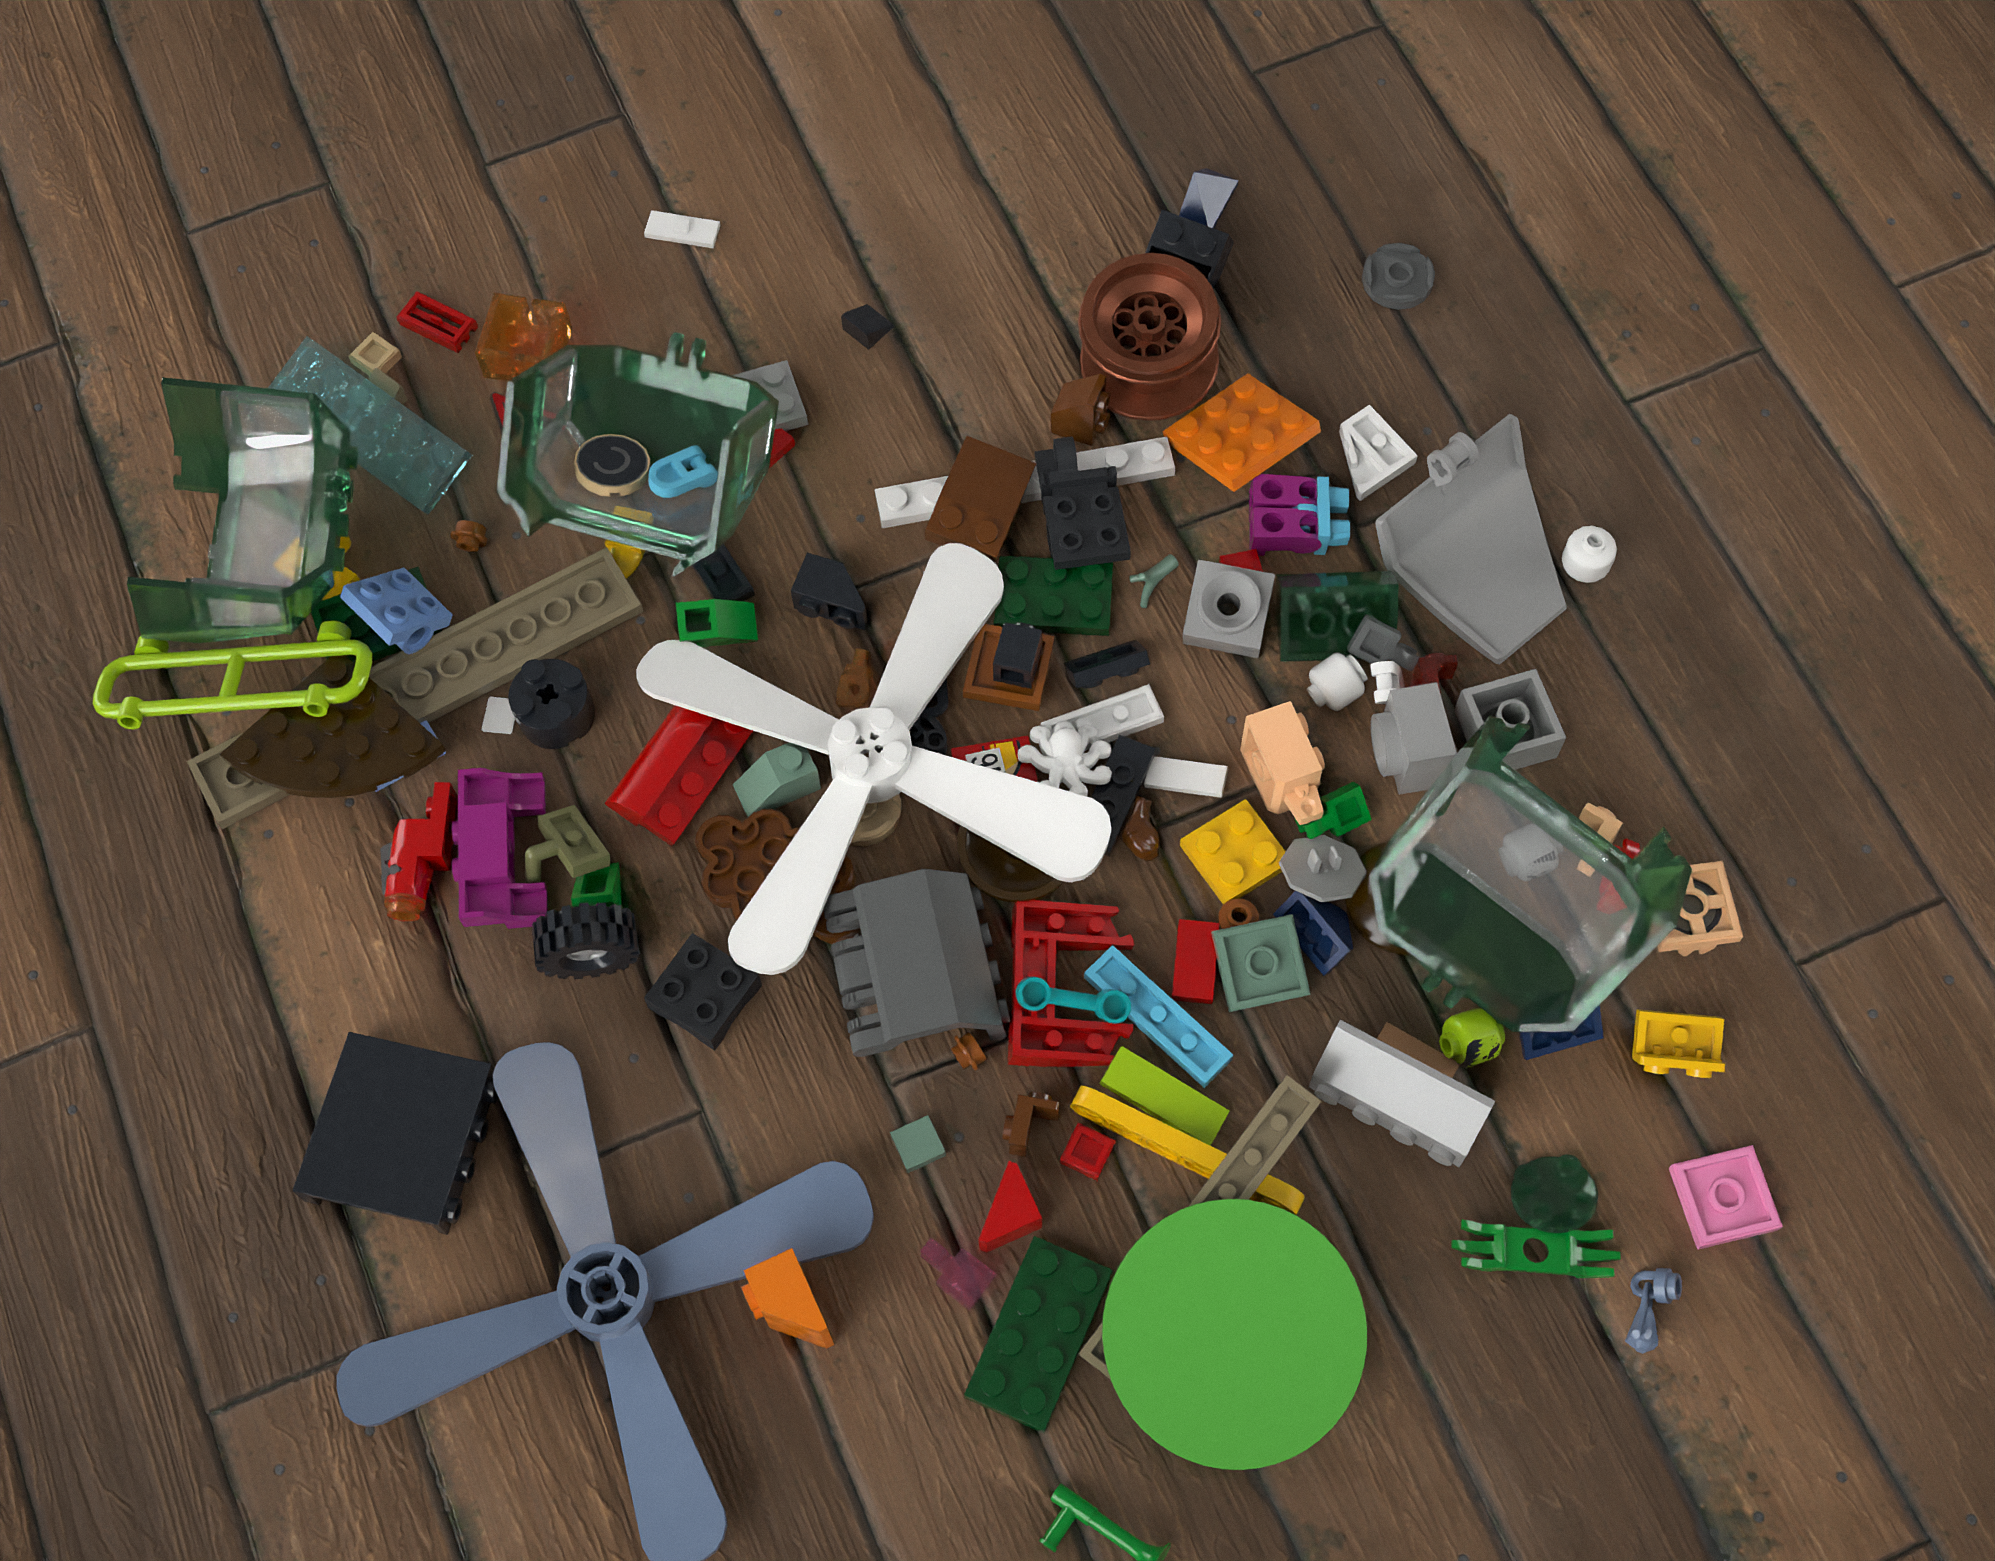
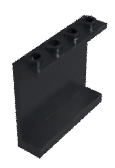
(398, 1131)

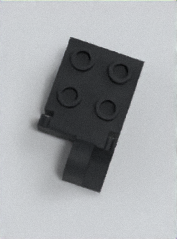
(1080, 509)

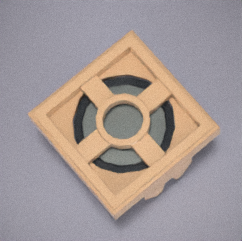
(1701, 912)

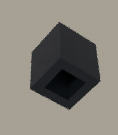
(1017, 654)

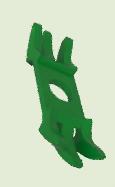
(1561, 1257)

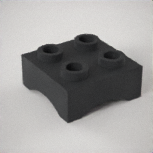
(702, 991)

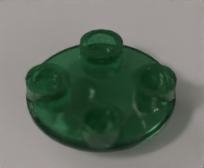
(1554, 1194)

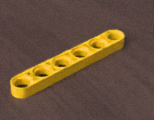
(1173, 1144)

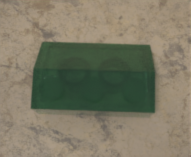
(1324, 610)

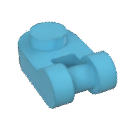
(670, 478)

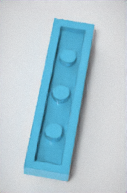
(1161, 1017)

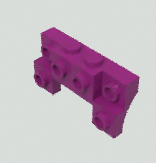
(487, 847)

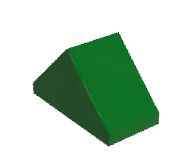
(598, 886)

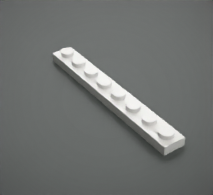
(1133, 463)

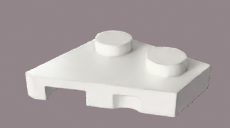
(1373, 451)

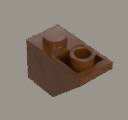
(1081, 409)

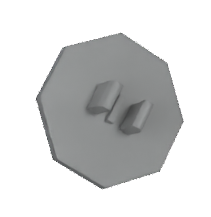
(1322, 868)

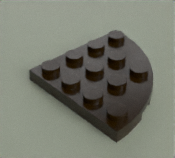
(338, 753)

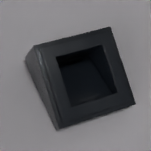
(865, 325)

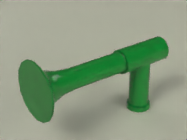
(1076, 1507)

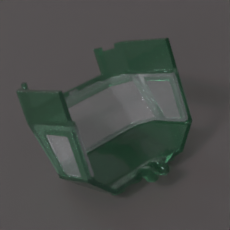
(661, 406)
(279, 512)
(1520, 893)

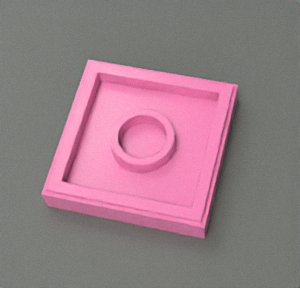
(1725, 1197)

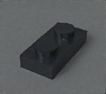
(1118, 660)

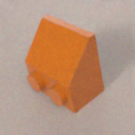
(785, 1299)

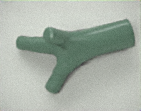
(1153, 577)

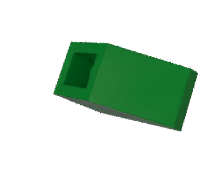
(716, 622)

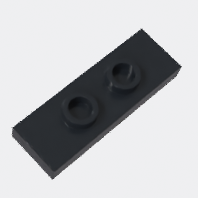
(1129, 766)

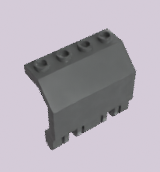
(915, 959)

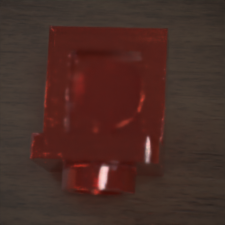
(1434, 668)

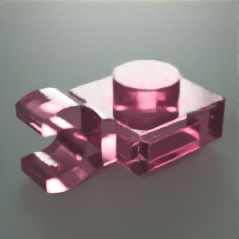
(962, 1276)

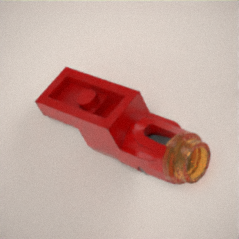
(417, 852)

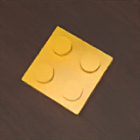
(1234, 852)

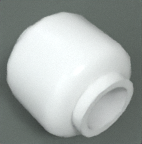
(1589, 554)
(1336, 681)

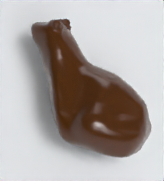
(1139, 833)

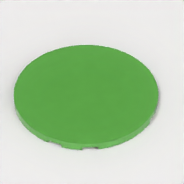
(1234, 1334)

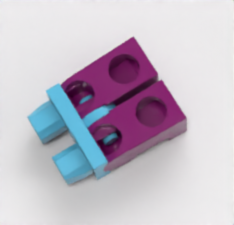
(1295, 514)

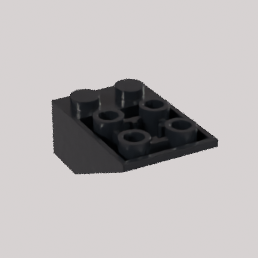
(1192, 242)

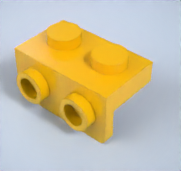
(1678, 1041)

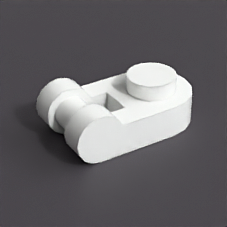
(1388, 678)

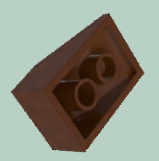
(980, 498)

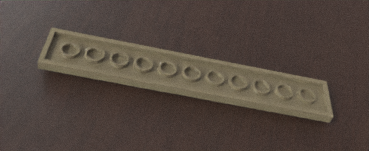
(462, 663)

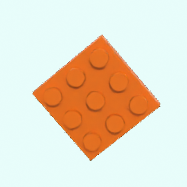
(1241, 432)

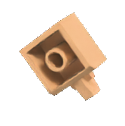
(1284, 762)

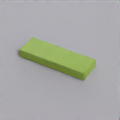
(1163, 1096)

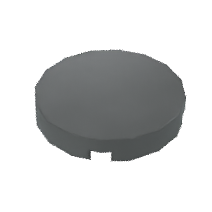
(1398, 276)

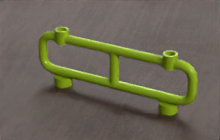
(153, 654)

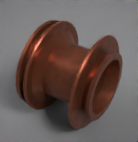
(1145, 305)

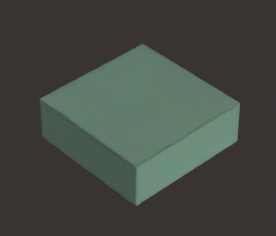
(918, 1144)

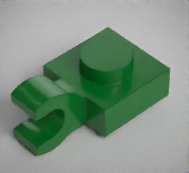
(1342, 812)

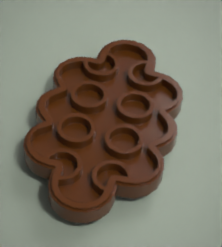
(744, 855)

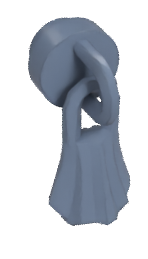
(1666, 1287)

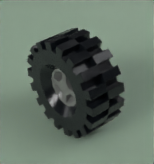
(585, 941)

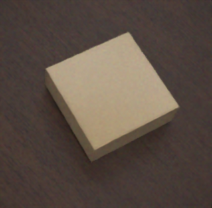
(375, 353)

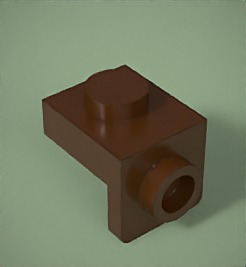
(1018, 1127)

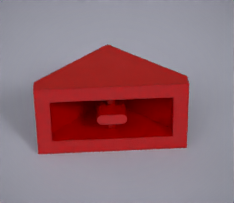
(1011, 1213)

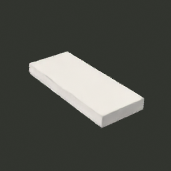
(682, 229)
(1186, 776)

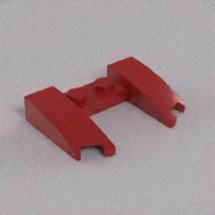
(1036, 934)

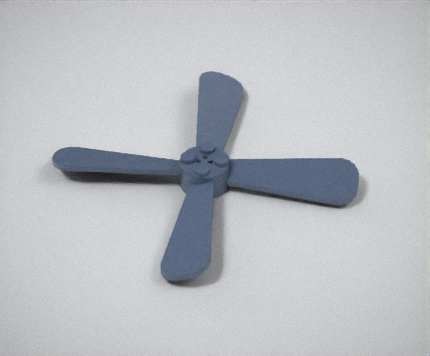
(670, 1488)

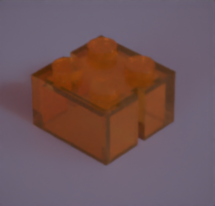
(513, 342)

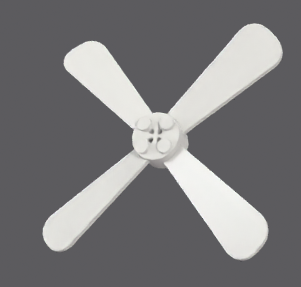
(1029, 819)

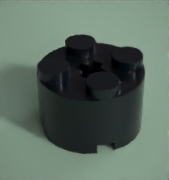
(551, 703)

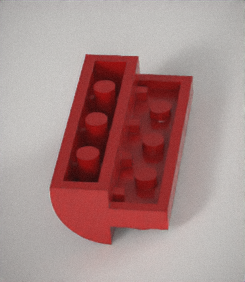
(676, 772)

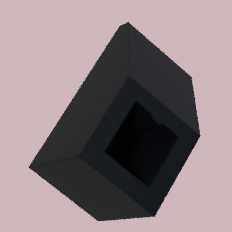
(828, 592)

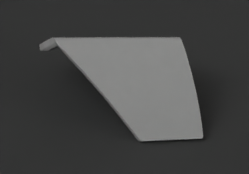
(1476, 543)

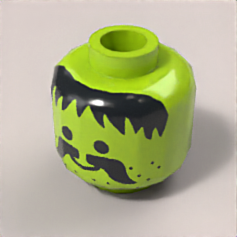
(1471, 1037)

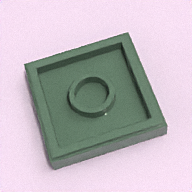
(1260, 963)

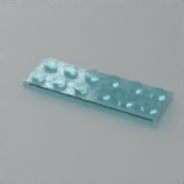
(389, 437)

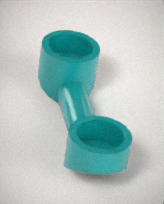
(1107, 1004)

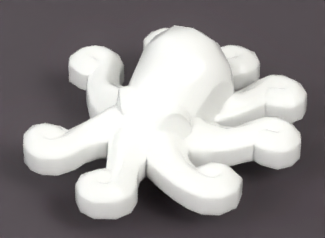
(1065, 756)

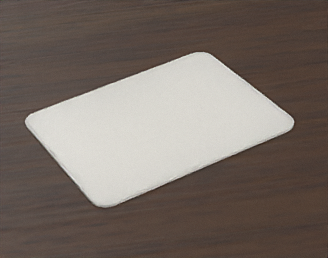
(498, 716)

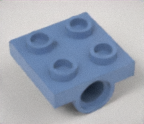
(397, 608)

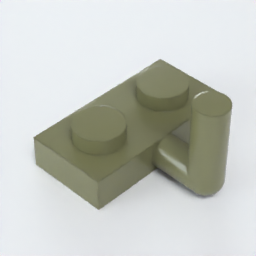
(571, 840)

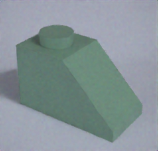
(777, 779)

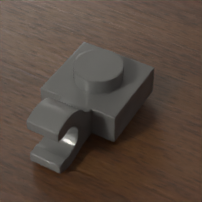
(1379, 642)

